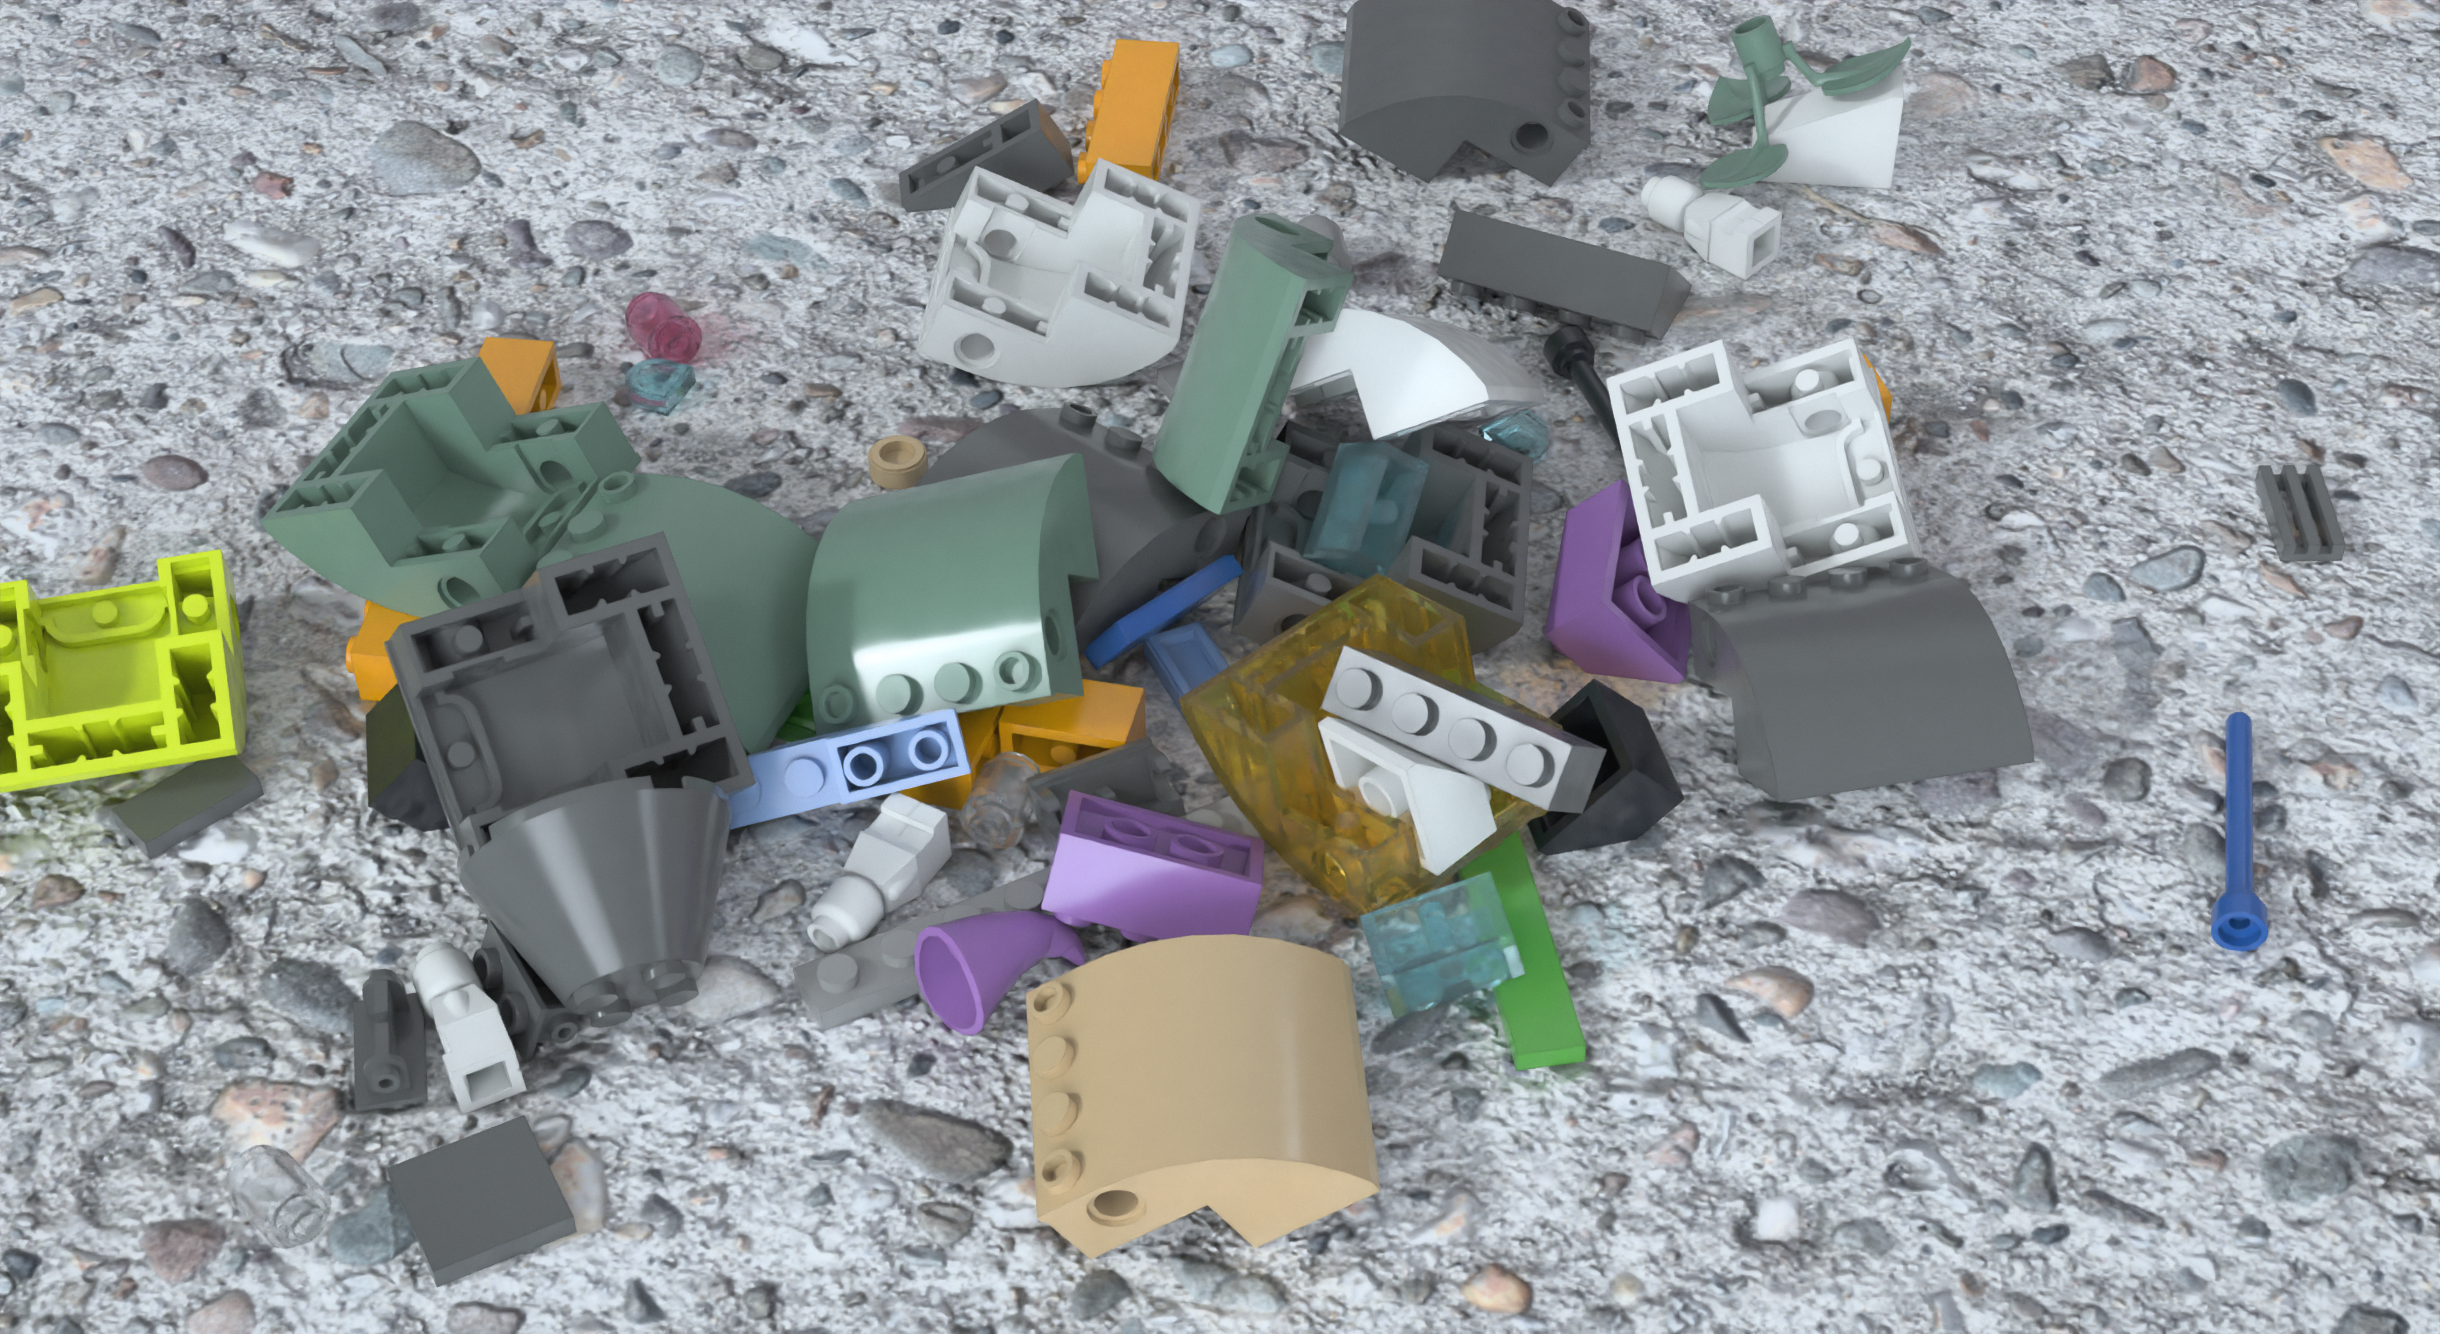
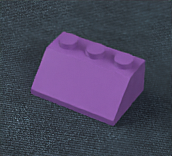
(1604, 599)
(1151, 872)

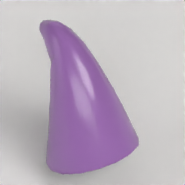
(977, 959)

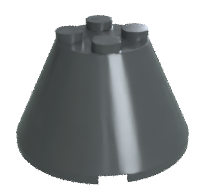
(608, 890)

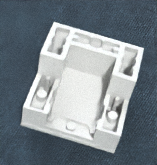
(1058, 288)
(1411, 374)
(1760, 469)

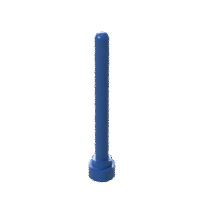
(2239, 915)

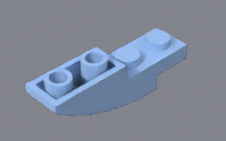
(852, 766)

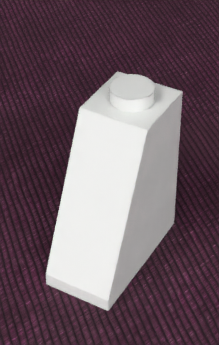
(1838, 137)

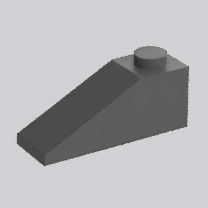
(1018, 146)

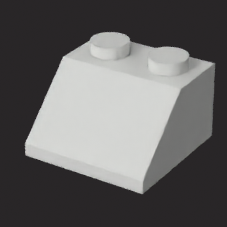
(1441, 803)

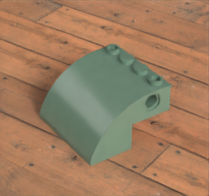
(1242, 361)
(445, 489)
(741, 574)
(950, 596)

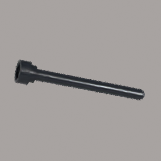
(1573, 357)

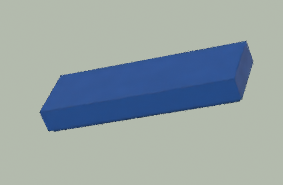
(1162, 611)

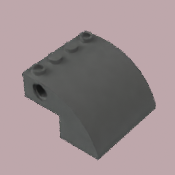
(1470, 71)
(1138, 517)
(1460, 550)
(1860, 679)
(566, 688)

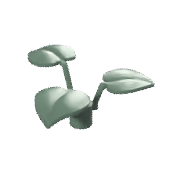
(1763, 61)

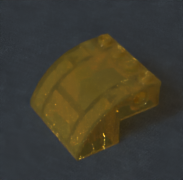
(1269, 755)

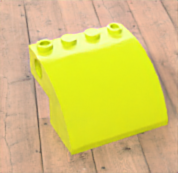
(121, 675)

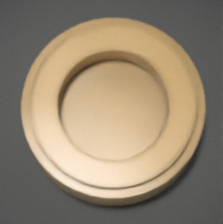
(897, 462)

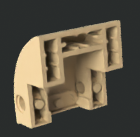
(1197, 1083)

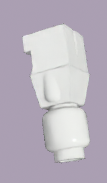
(1716, 224)
(884, 871)
(470, 1028)

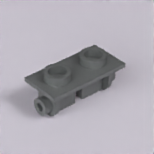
(524, 1000)
(388, 1044)

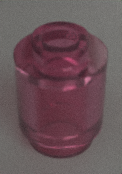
(662, 328)

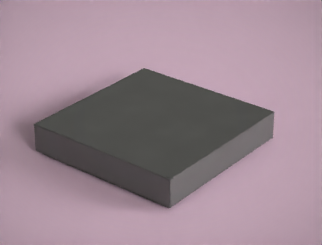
(481, 1200)

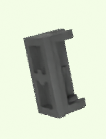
(1122, 774)

